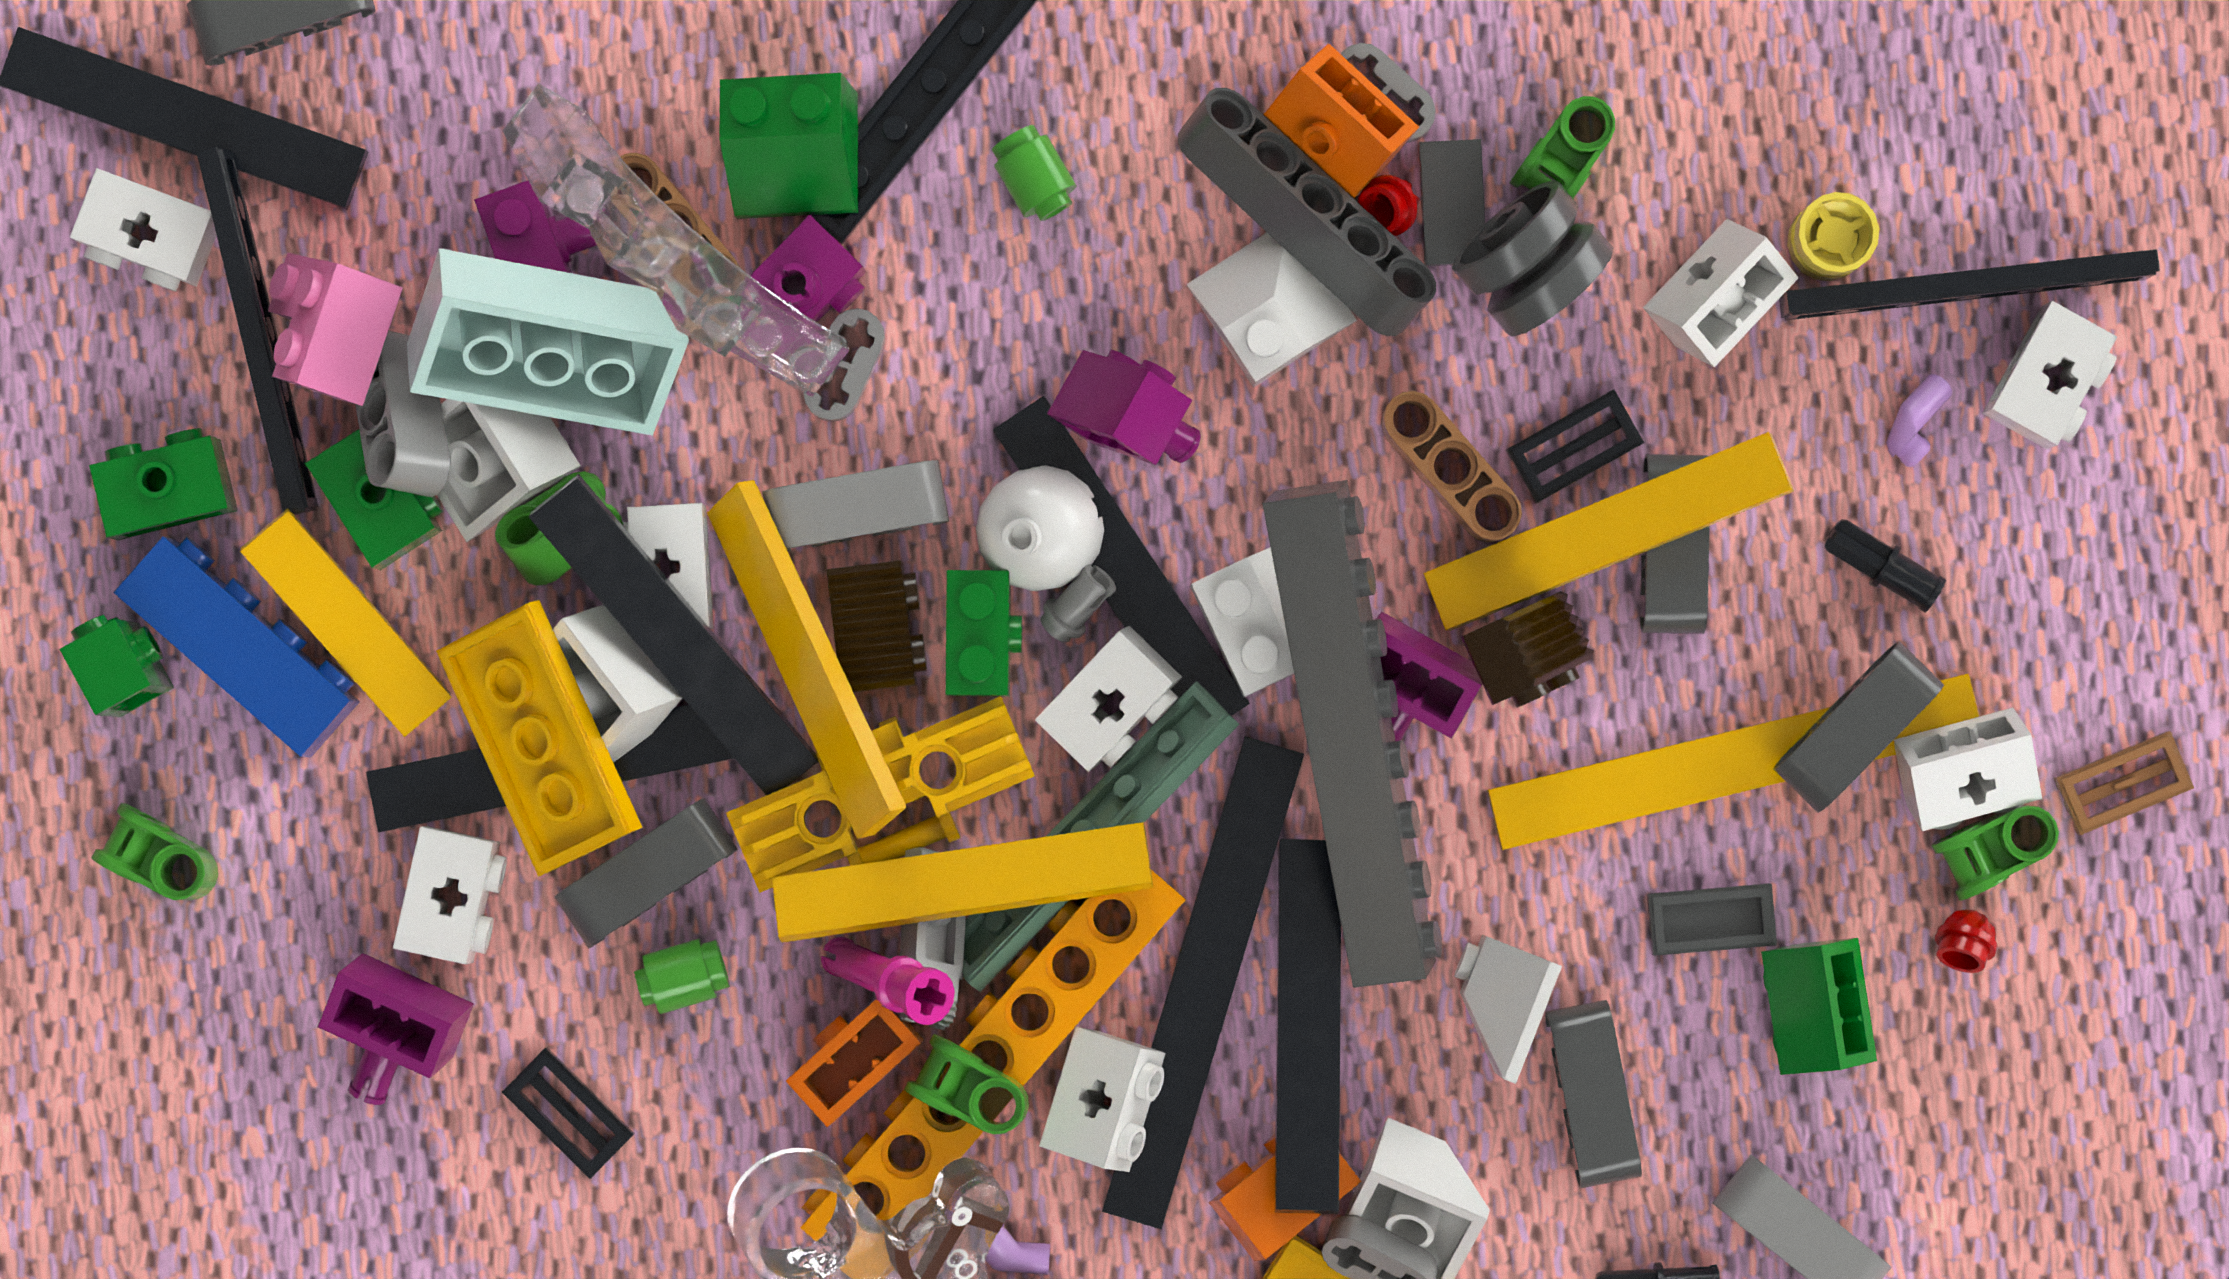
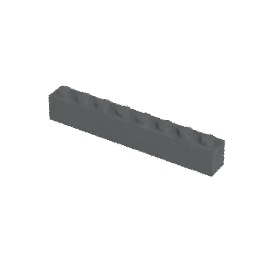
(1351, 732)

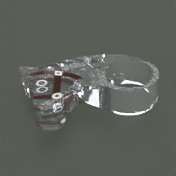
(925, 1240)

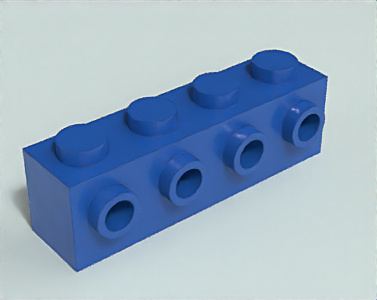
(237, 646)

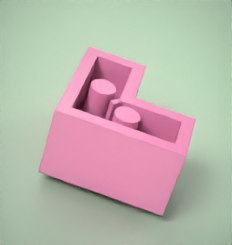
(334, 325)

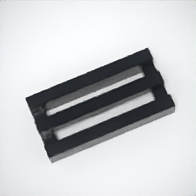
(1529, 471)
(585, 1095)

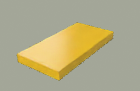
(538, 738)

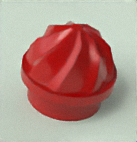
(1390, 203)
(1966, 941)

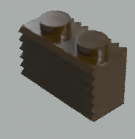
(874, 625)
(1529, 651)

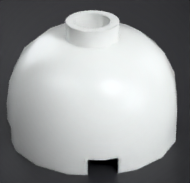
(1039, 528)

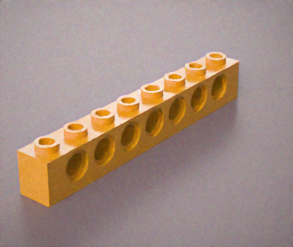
(1024, 1047)

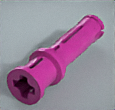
(897, 982)

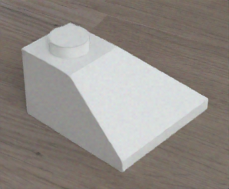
(1268, 307)
(1505, 999)
(1420, 1194)

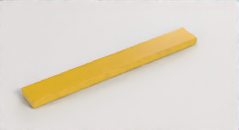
(1679, 773)

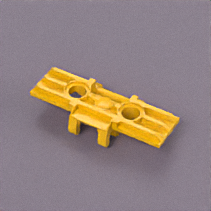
(986, 761)

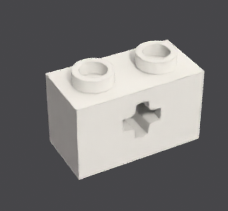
(117, 205)
(1721, 292)
(2052, 340)
(684, 536)
(1077, 713)
(1968, 769)
(424, 920)
(1079, 1119)

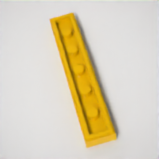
(1609, 531)
(806, 659)
(962, 882)

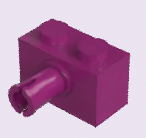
(525, 231)
(812, 272)
(1126, 408)
(1428, 679)
(394, 1021)

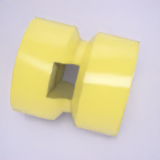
(1833, 236)

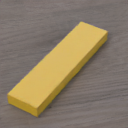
(345, 622)

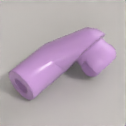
(1913, 415)
(1017, 1256)

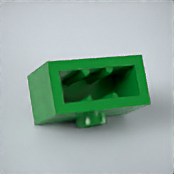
(162, 485)
(378, 518)
(980, 633)
(116, 665)
(1819, 1006)

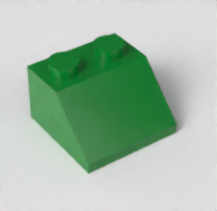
(790, 145)

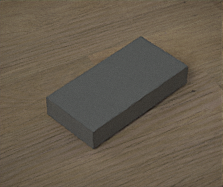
(1450, 197)
(1711, 919)

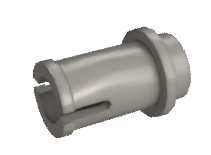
(1067, 614)

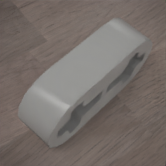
(1395, 82)
(858, 371)
(1376, 1252)

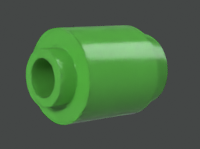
(1034, 173)
(682, 975)

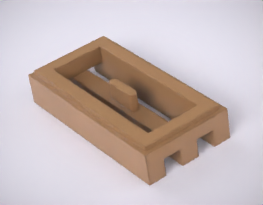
(2074, 803)

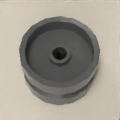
(1533, 258)

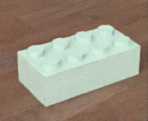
(543, 343)

